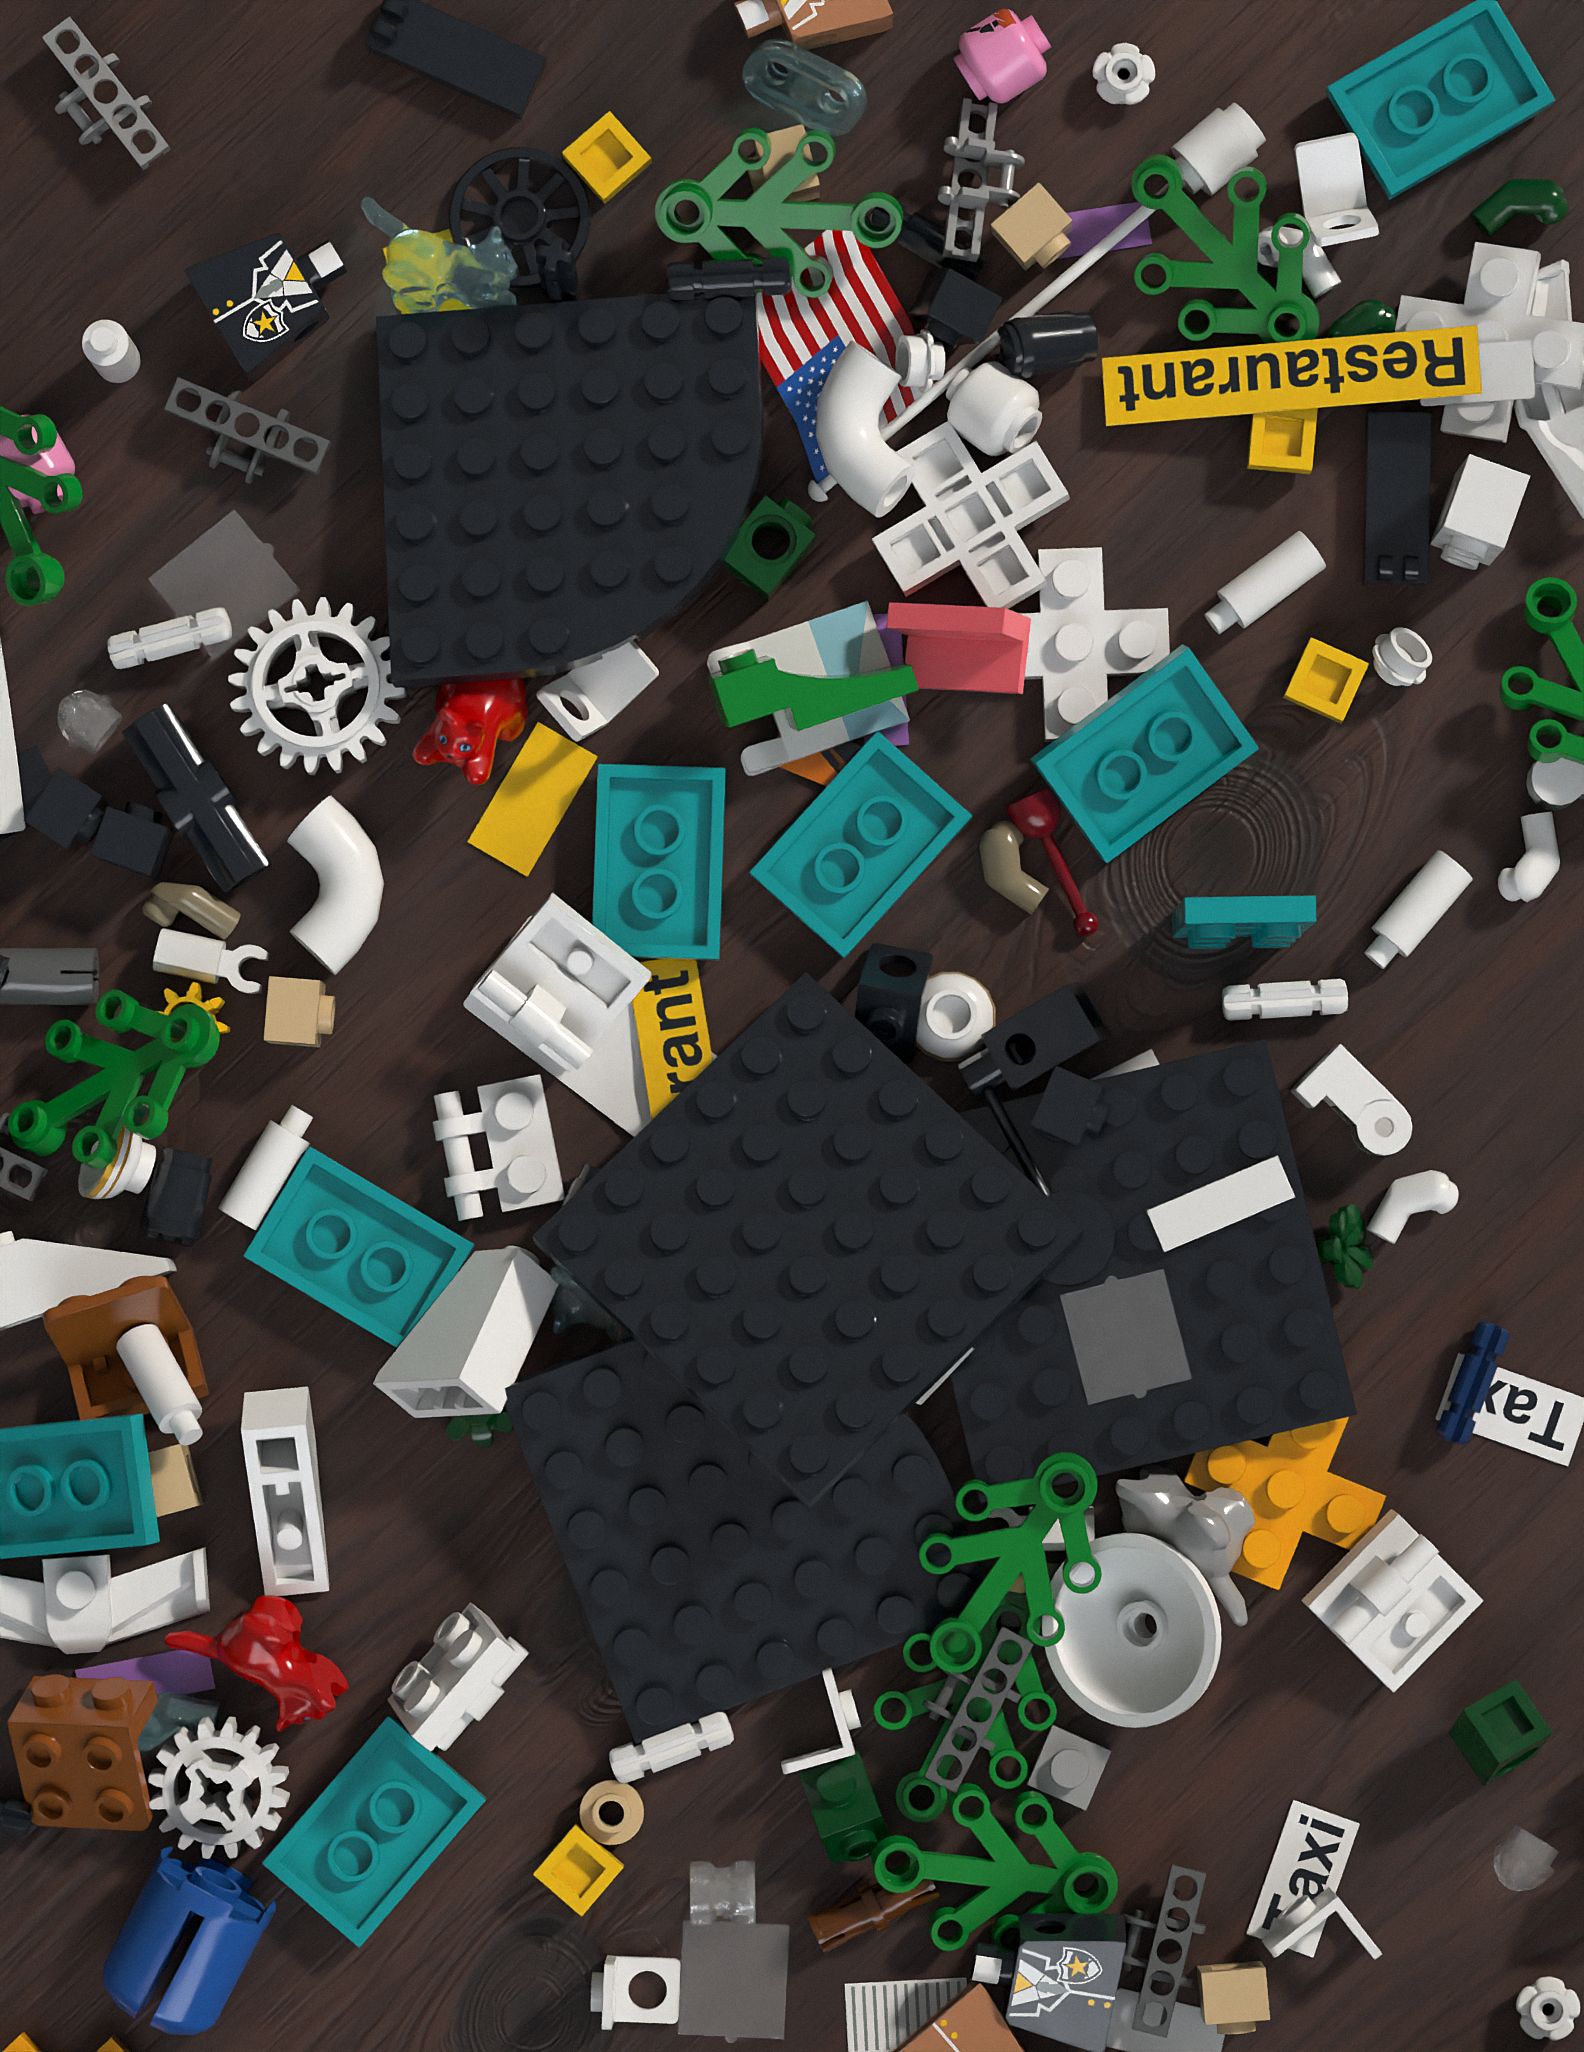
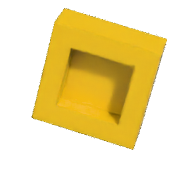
(607, 157)
(1283, 441)
(1325, 680)
(578, 1869)

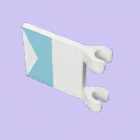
(822, 646)

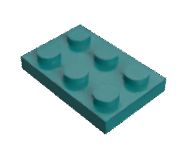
(1440, 96)
(1144, 753)
(860, 844)
(660, 859)
(1267, 919)
(357, 1248)
(75, 1487)
(374, 1831)

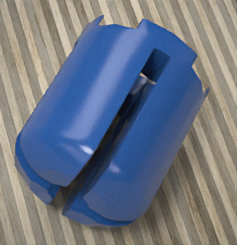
(215, 1957)

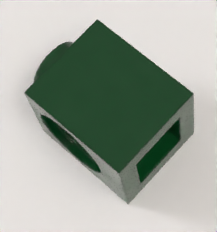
(762, 574)
(1500, 1732)

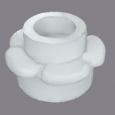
(1121, 91)
(919, 360)
(1401, 657)
(1534, 1997)

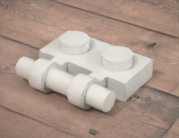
(518, 1141)

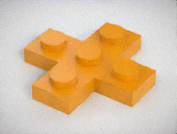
(1288, 1495)

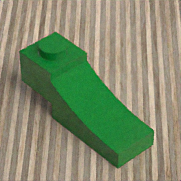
(756, 687)

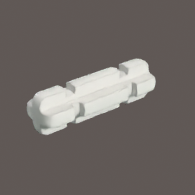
(169, 638)
(1284, 999)
(670, 1747)

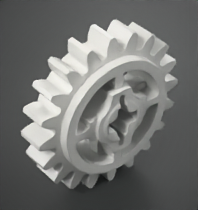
(330, 739)

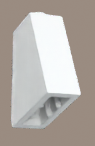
(471, 1337)

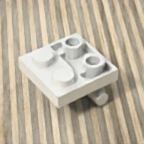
(561, 983)
(1392, 1600)
(455, 1678)

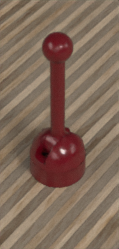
(1037, 818)

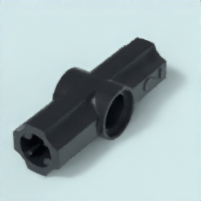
(196, 798)

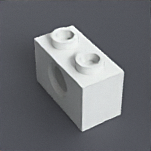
(1478, 512)

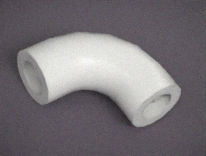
(850, 432)
(348, 884)

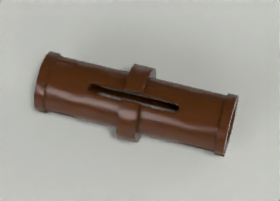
(865, 1911)

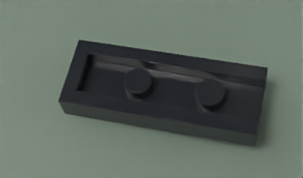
(456, 55)
(1396, 498)

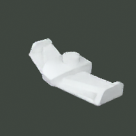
(1556, 413)
(87, 1609)

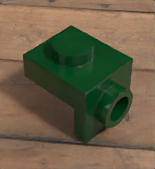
(844, 1808)

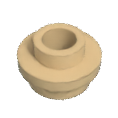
(611, 1791)

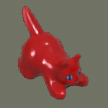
(471, 722)
(267, 1651)

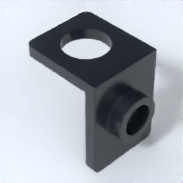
(893, 1004)

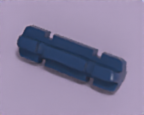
(1472, 1383)

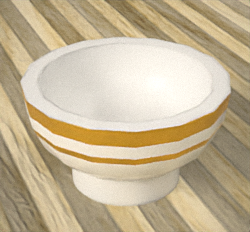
(954, 1017)
(127, 1171)

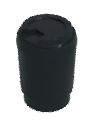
(1047, 343)
(177, 1198)

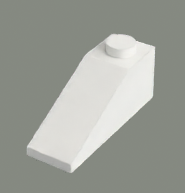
(44, 1273)
(285, 1490)

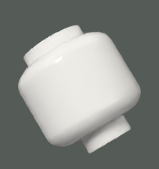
(993, 409)

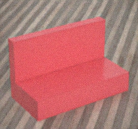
(963, 646)

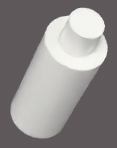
(111, 351)
(1266, 583)
(1417, 908)
(267, 1169)
(161, 1382)

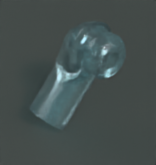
(173, 1713)

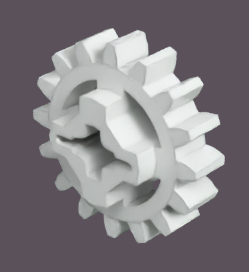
(231, 1810)

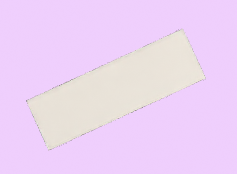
(1220, 1203)

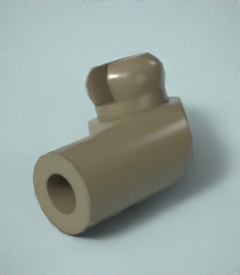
(1003, 869)
(193, 902)

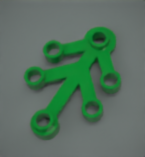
(767, 213)
(1230, 264)
(32, 575)
(1544, 693)
(181, 1041)
(1018, 1551)
(1027, 1684)
(1004, 1876)

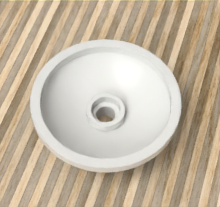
(1109, 1655)

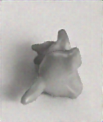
(1201, 1527)

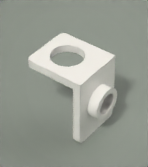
(1333, 189)
(599, 689)
(846, 1719)
(1306, 1914)
(612, 1995)

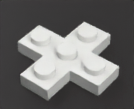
(1500, 305)
(971, 519)
(1080, 643)

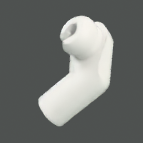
(1316, 269)
(1538, 863)
(1412, 1195)

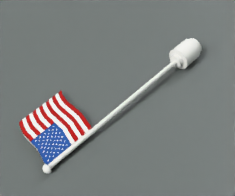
(860, 306)

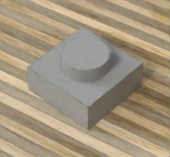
(1068, 1767)

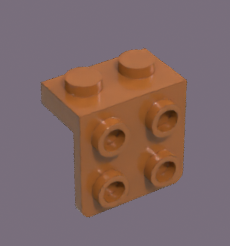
(87, 1337)
(82, 1751)

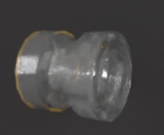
(722, 1892)

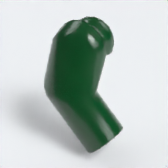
(1521, 196)
(1364, 319)

